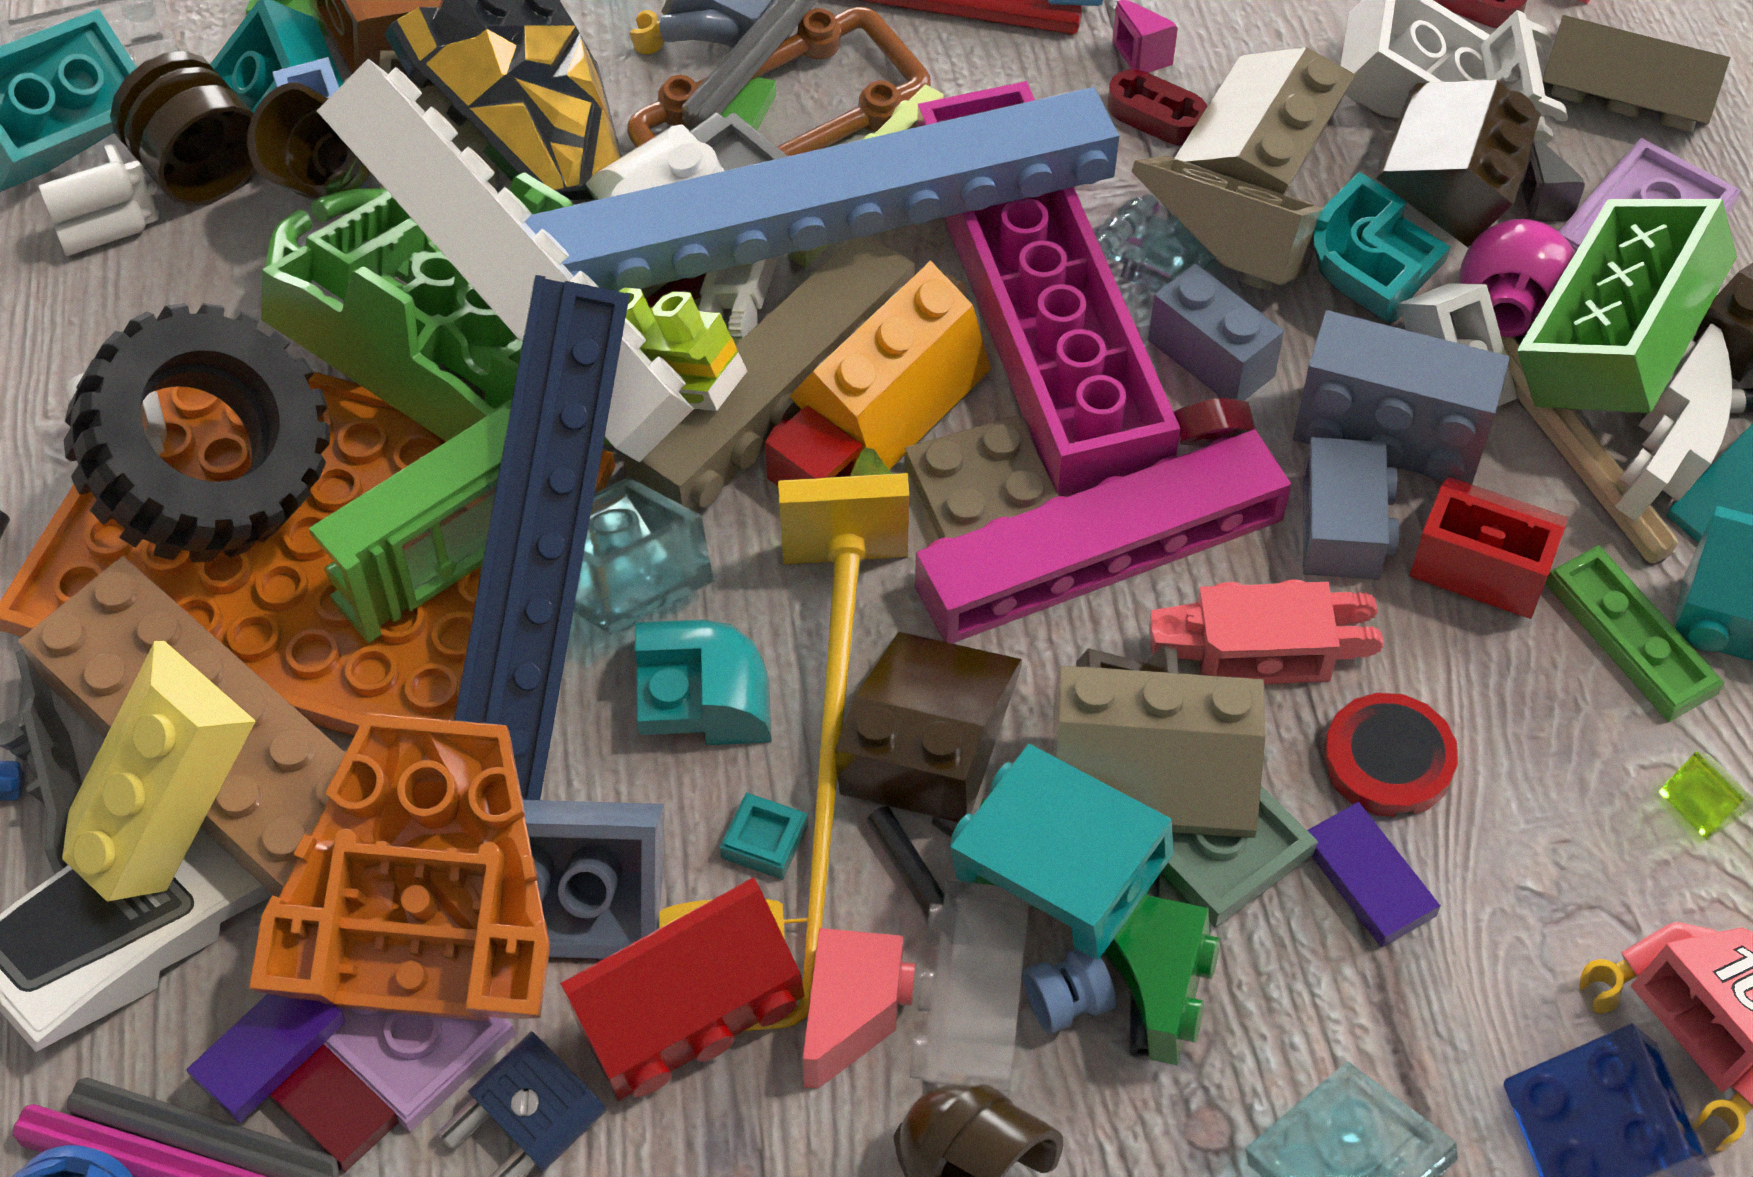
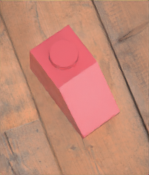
(853, 999)

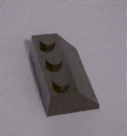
(1460, 153)

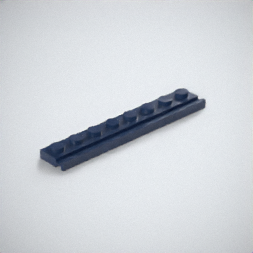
(541, 517)

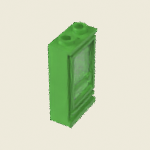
(414, 529)

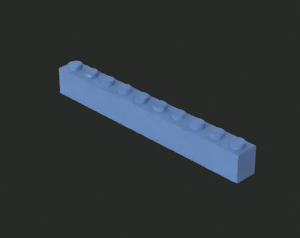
(836, 192)

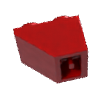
(1488, 547)

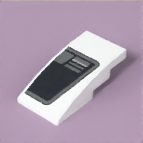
(81, 958)

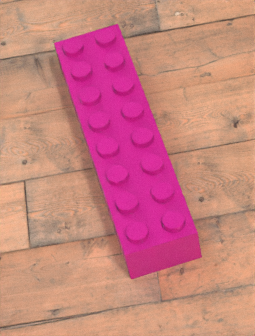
(1060, 325)

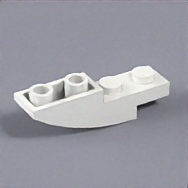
(1682, 427)

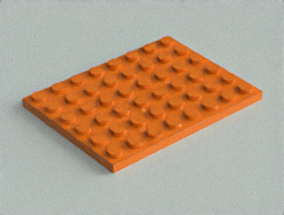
(276, 598)

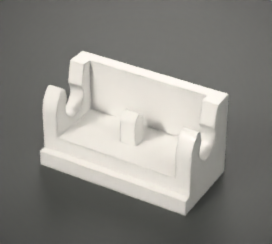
(1513, 61)

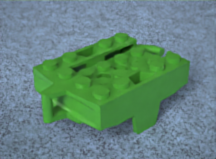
(390, 331)

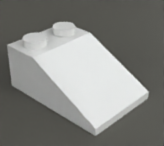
(1404, 44)

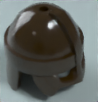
(298, 147)
(973, 1135)

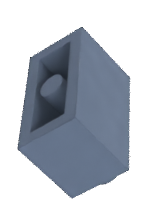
(1215, 334)
(1347, 508)

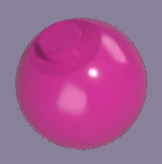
(1520, 267)

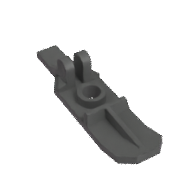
(44, 742)

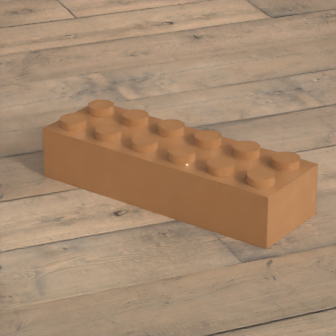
(280, 777)

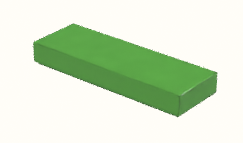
(1634, 633)

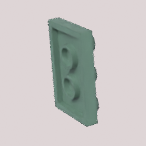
(1233, 870)

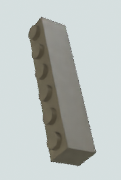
(778, 357)

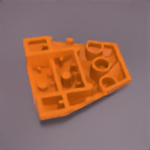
(414, 882)

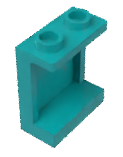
(1064, 846)

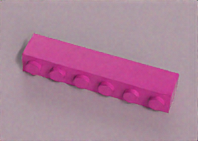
(1100, 536)

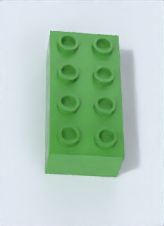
(1628, 305)

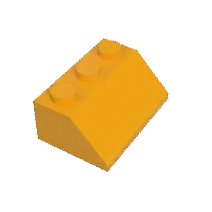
(901, 367)

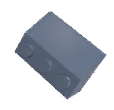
(597, 873)

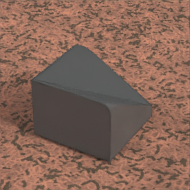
(1550, 185)

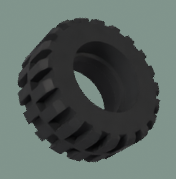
(240, 369)

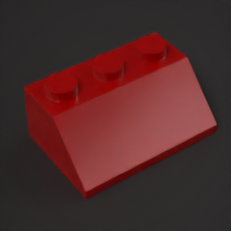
(685, 991)

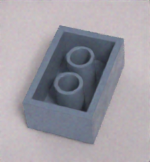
(1402, 389)

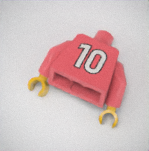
(1704, 997)

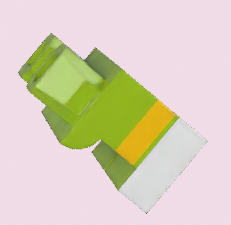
(689, 342)

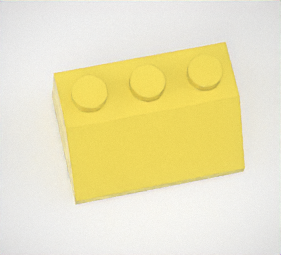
(153, 778)

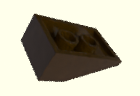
(925, 726)

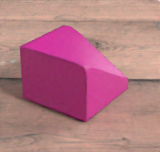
(1143, 37)

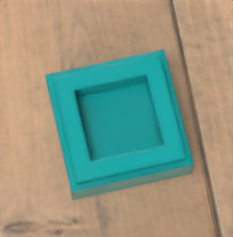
(764, 835)

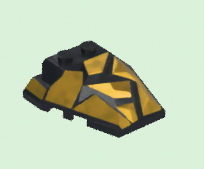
(520, 81)

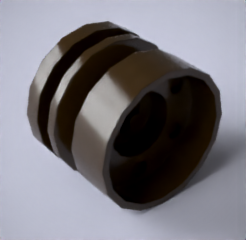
(184, 127)

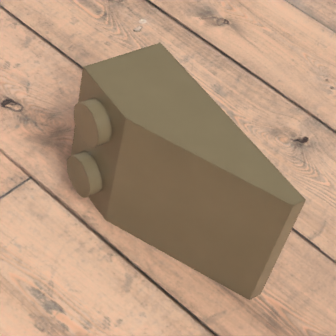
(1239, 222)

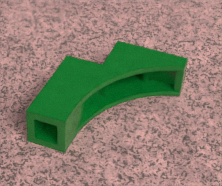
(1161, 960)

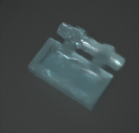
(1149, 246)

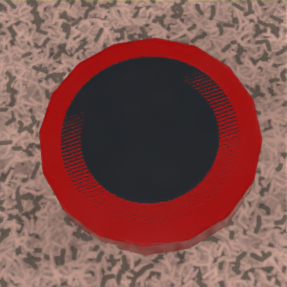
(1390, 754)

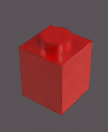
(809, 449)

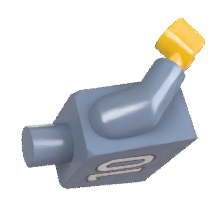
(697, 20)

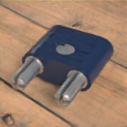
(532, 1102)

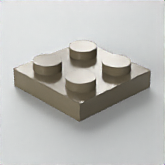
(978, 476)

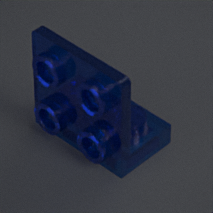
(1607, 1112)

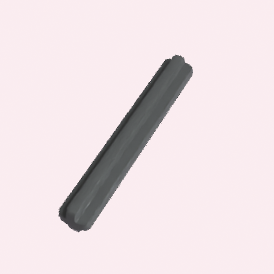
(744, 60)
(195, 1132)

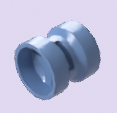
(1068, 990)

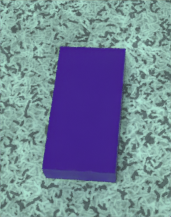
(1372, 875)
(263, 1051)

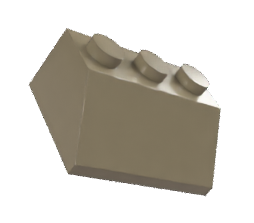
(1635, 73)
(1268, 117)
(1168, 742)

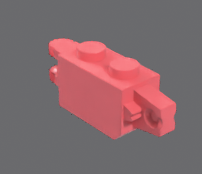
(1269, 630)

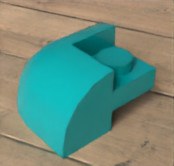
(1373, 250)
(701, 681)

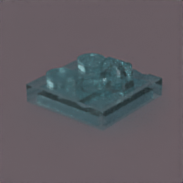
(1351, 1131)

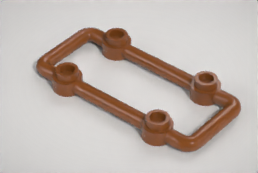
(818, 39)

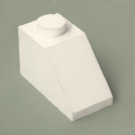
(1461, 316)

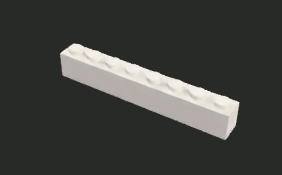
(487, 234)

